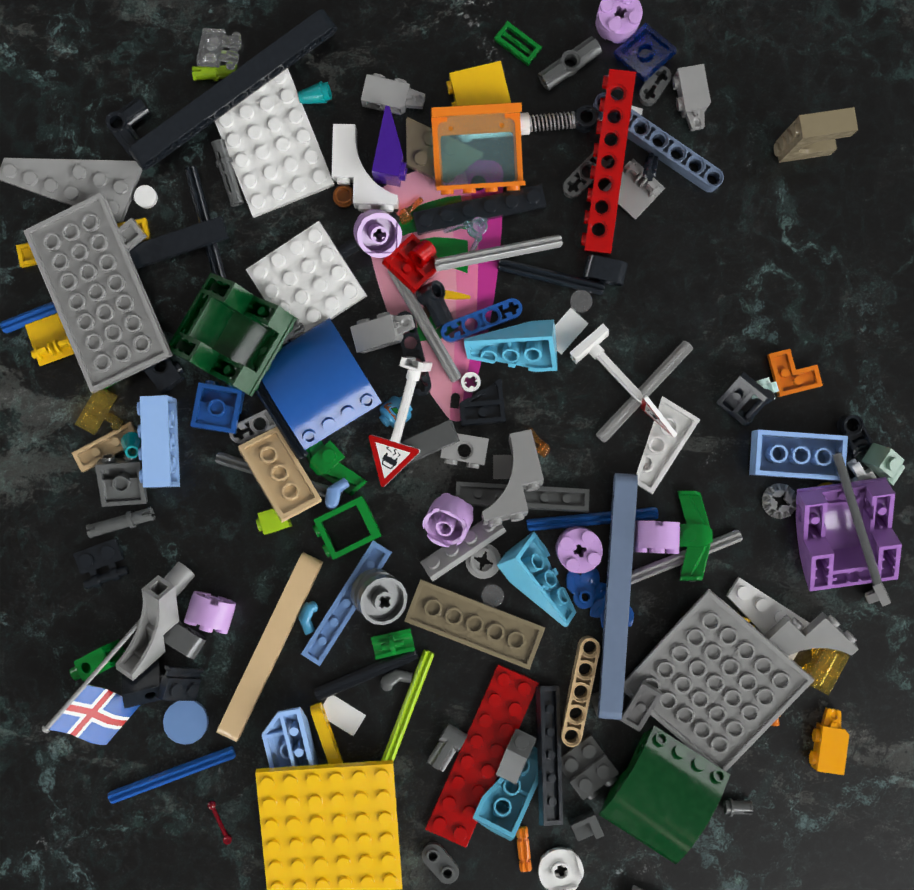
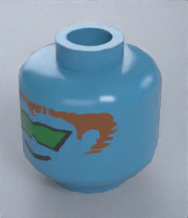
(390, 410)

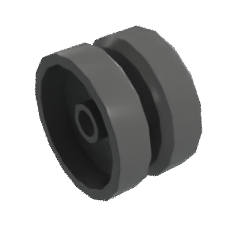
(378, 596)

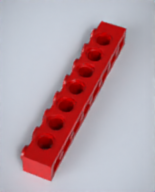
(625, 82)

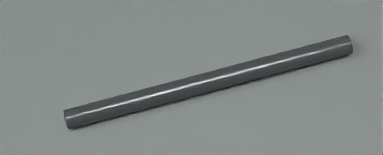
(857, 518)

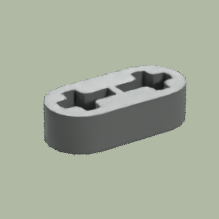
(658, 89)

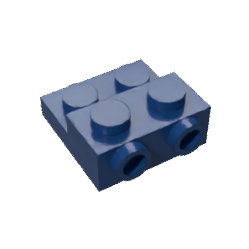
(217, 407)

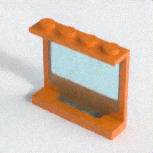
(477, 147)

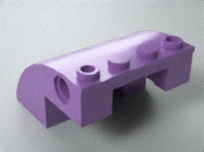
(829, 540)

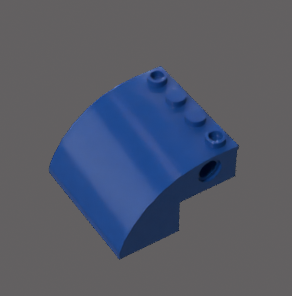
(318, 384)

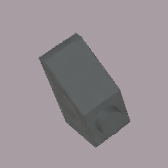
(516, 756)

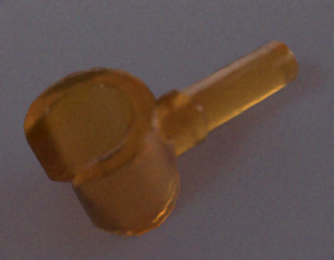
(405, 215)
(543, 448)

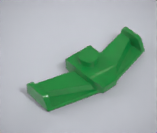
(326, 462)
(694, 535)

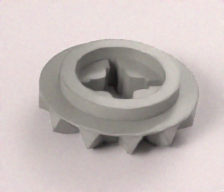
(770, 505)
(489, 569)

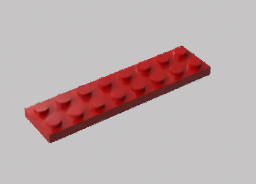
(481, 754)

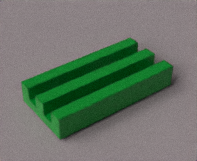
(526, 60)

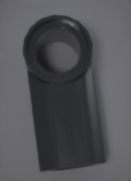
(432, 297)

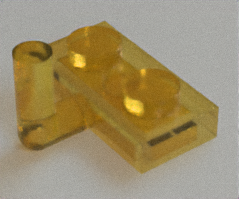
(97, 411)

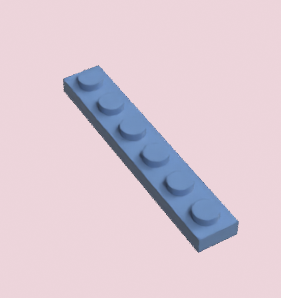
(342, 608)

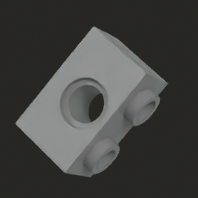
(476, 457)

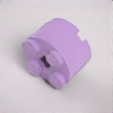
(610, 24)
(386, 241)
(448, 520)
(657, 537)
(589, 556)
(210, 612)

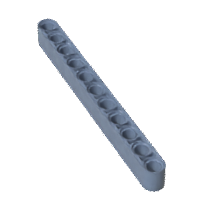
(617, 596)

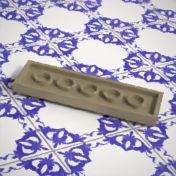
(474, 624)

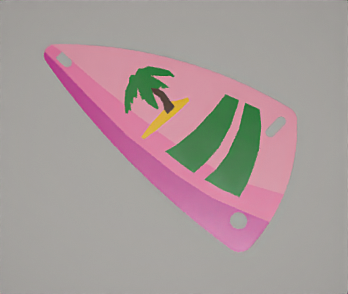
(465, 287)

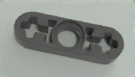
(572, 179)

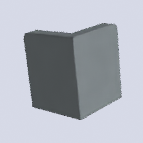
(586, 826)

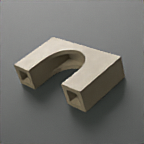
(815, 134)

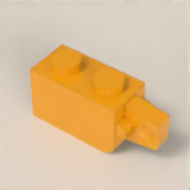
(829, 744)

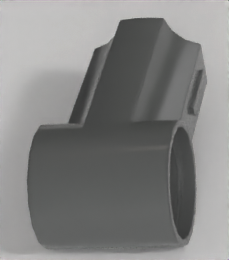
(449, 742)

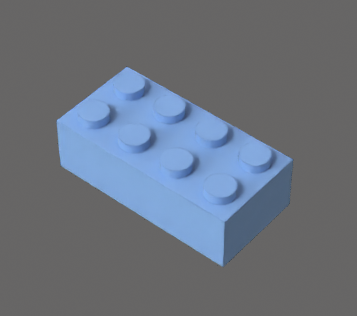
(158, 441)
(796, 454)

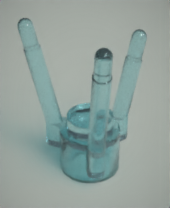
(475, 229)

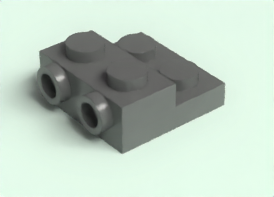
(120, 481)
(588, 768)

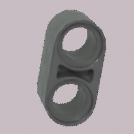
(184, 639)

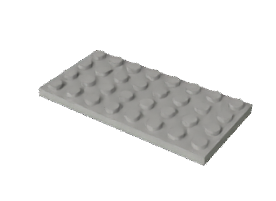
(97, 293)

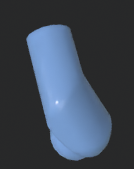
(333, 493)

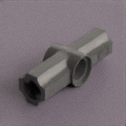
(579, 55)

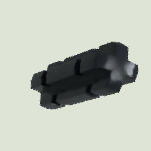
(650, 167)

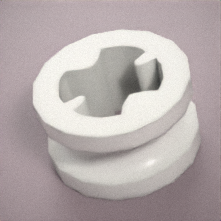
(469, 375)

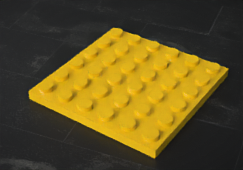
(330, 826)

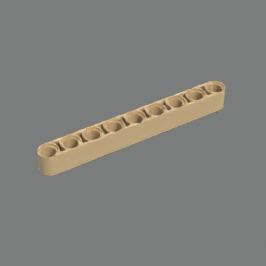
(269, 647)

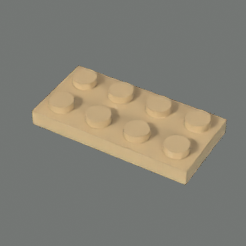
(279, 474)

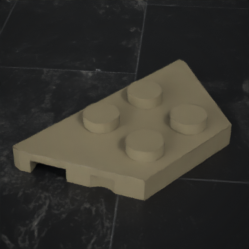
(419, 148)

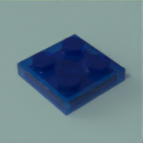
(645, 52)

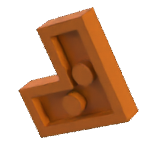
(788, 378)

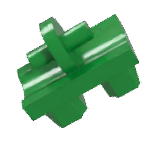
(393, 643)

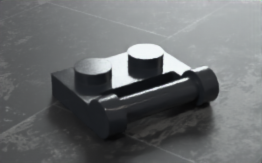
(739, 394)

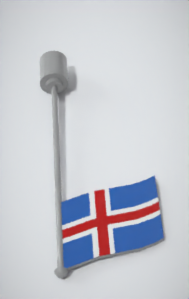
(98, 712)

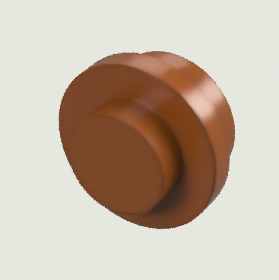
(343, 196)

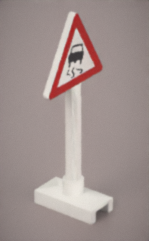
(591, 346)
(391, 455)

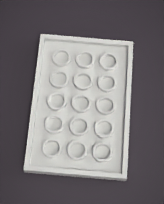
(274, 147)

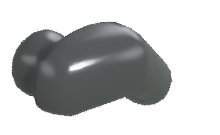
(394, 677)

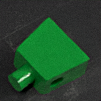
(87, 664)

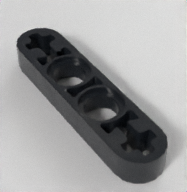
(416, 352)

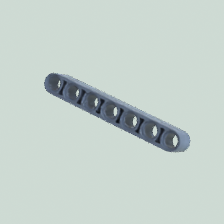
(669, 144)

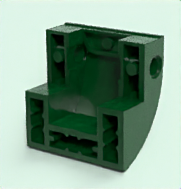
(232, 334)
(665, 795)

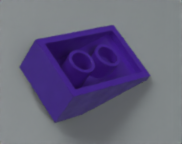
(388, 161)

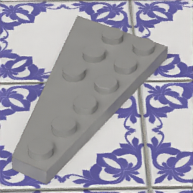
(75, 180)

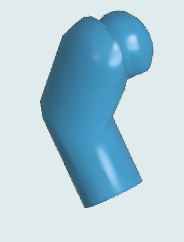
(305, 616)

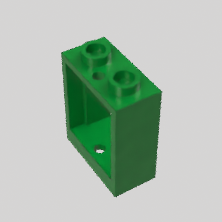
(367, 516)

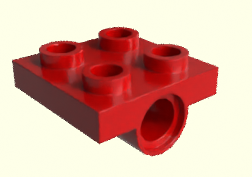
(412, 262)

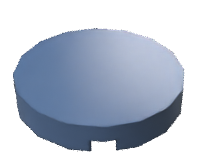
(185, 722)

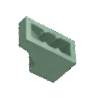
(884, 462)

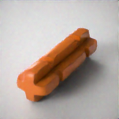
(523, 849)

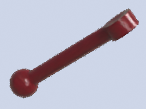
(227, 838)

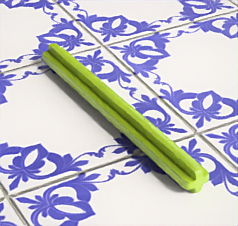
(408, 705)

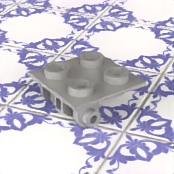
(635, 191)

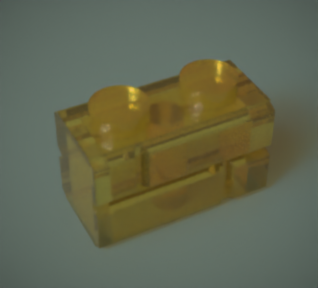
(825, 668)

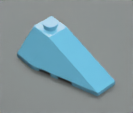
(523, 345)
(531, 573)
(506, 803)

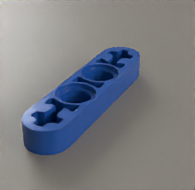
(480, 318)

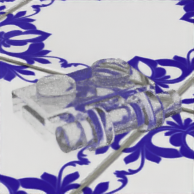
(212, 45)

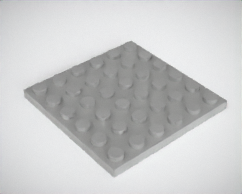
(718, 681)

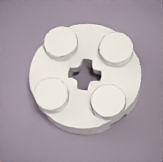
(556, 857)

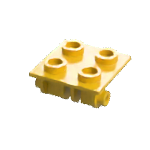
(48, 340)

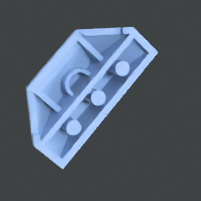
(289, 740)

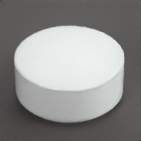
(145, 196)

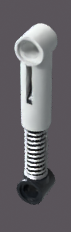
(560, 120)

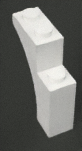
(348, 169)

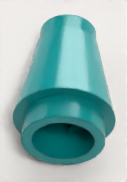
(315, 94)
(130, 443)

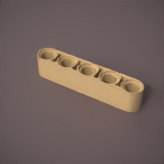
(582, 701)

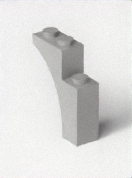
(525, 475)
(157, 618)
(820, 633)

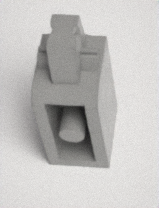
(393, 93)
(692, 94)
(380, 332)

